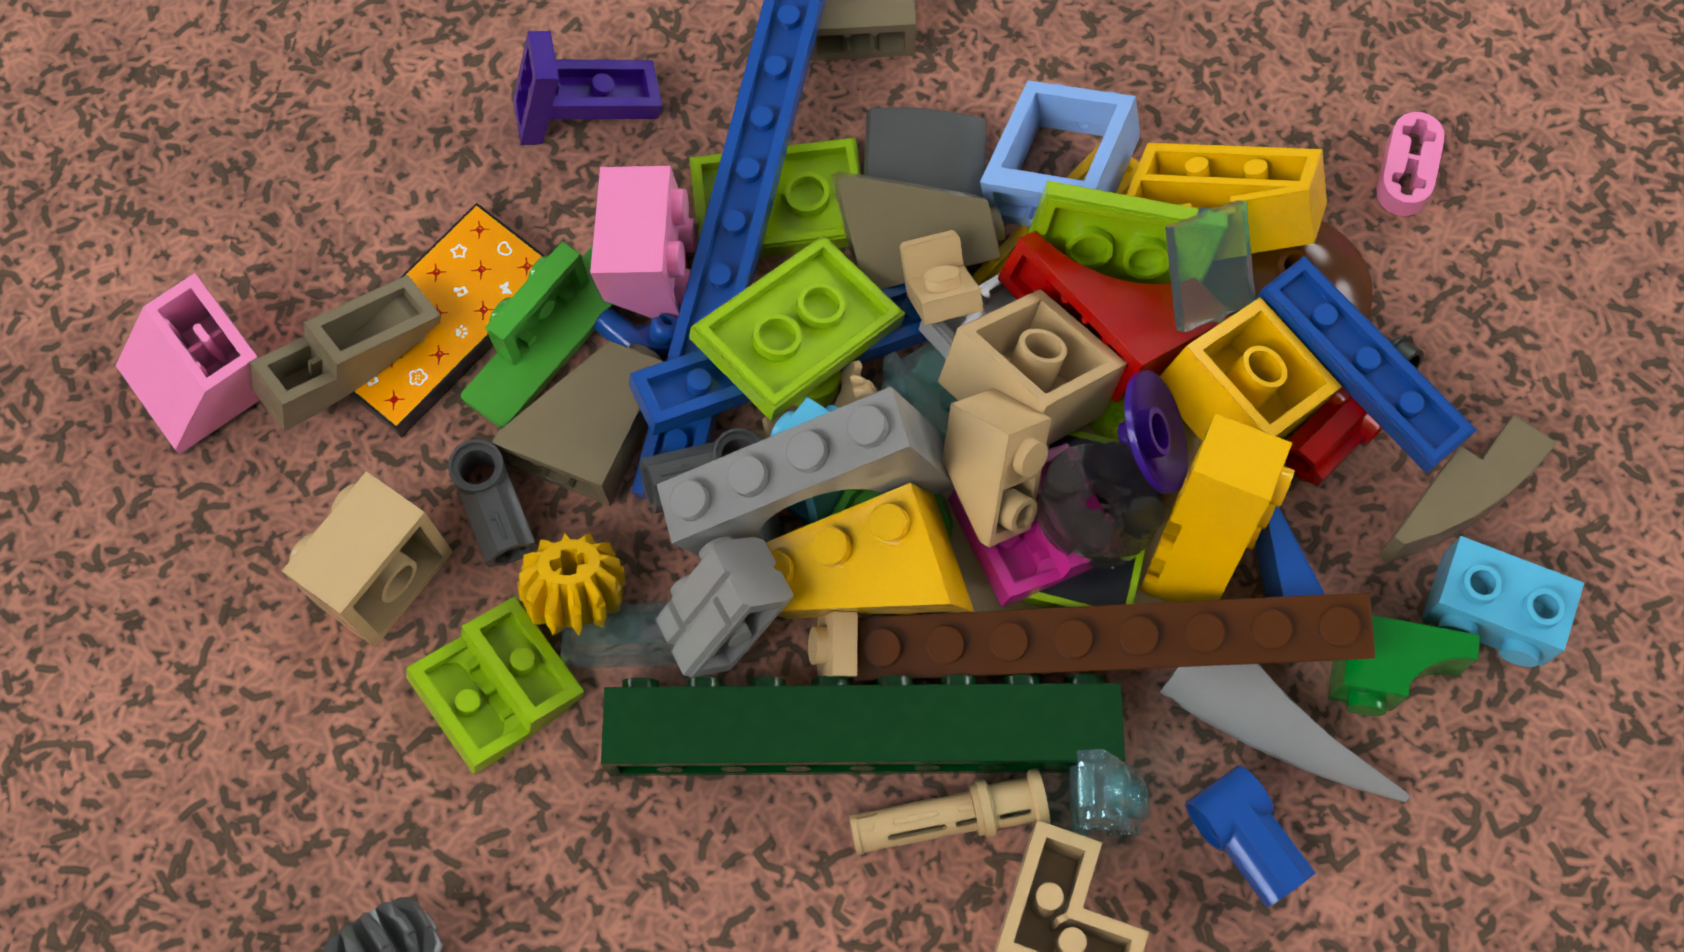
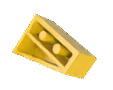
(1280, 186)
(1218, 511)
(873, 560)

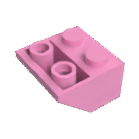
(642, 239)
(188, 364)

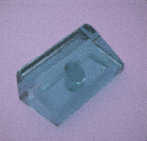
(625, 641)

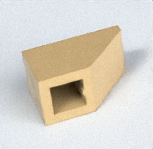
(996, 462)

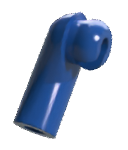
(620, 330)

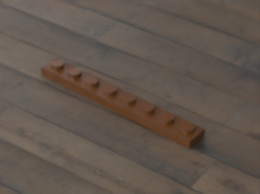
(1118, 637)

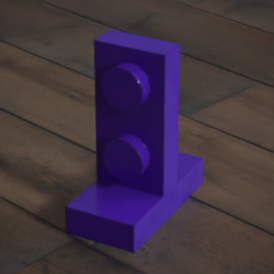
(579, 89)

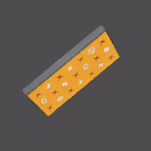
(464, 280)

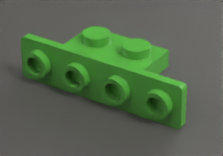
(536, 334)

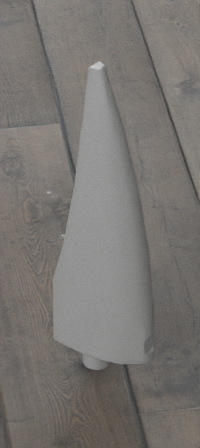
(1261, 715)

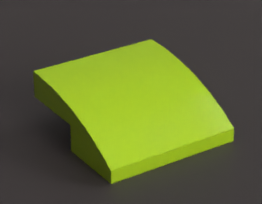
(494, 684)

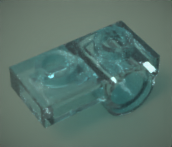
(1106, 795)

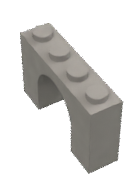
(859, 446)

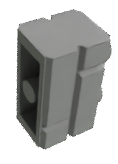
(723, 605)

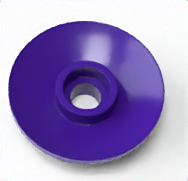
(1154, 432)

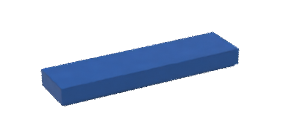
(1367, 365)

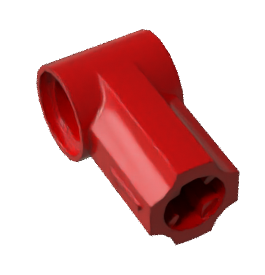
(1330, 438)

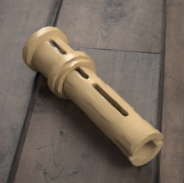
(980, 809)

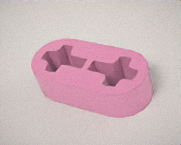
(1422, 166)

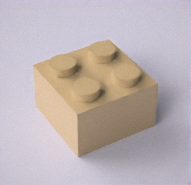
(1037, 358)
(368, 558)

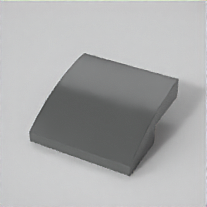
(926, 148)

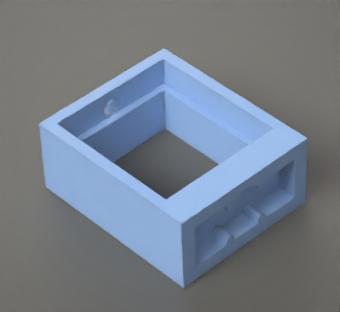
(1061, 108)

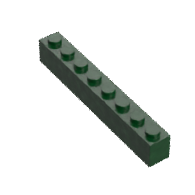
(858, 727)

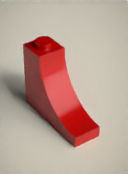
(1124, 315)

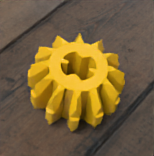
(571, 583)

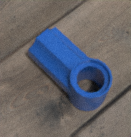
(1239, 819)

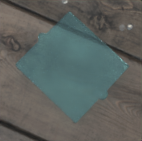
(1210, 265)

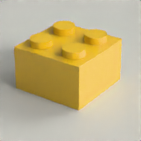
(1249, 373)

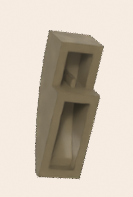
(342, 351)
(1469, 489)

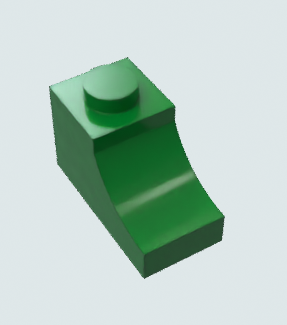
(1401, 656)

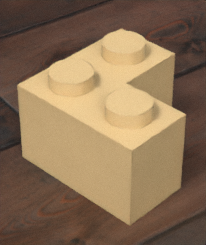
(1050, 898)

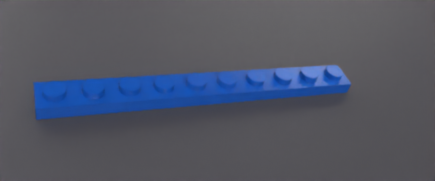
(743, 187)

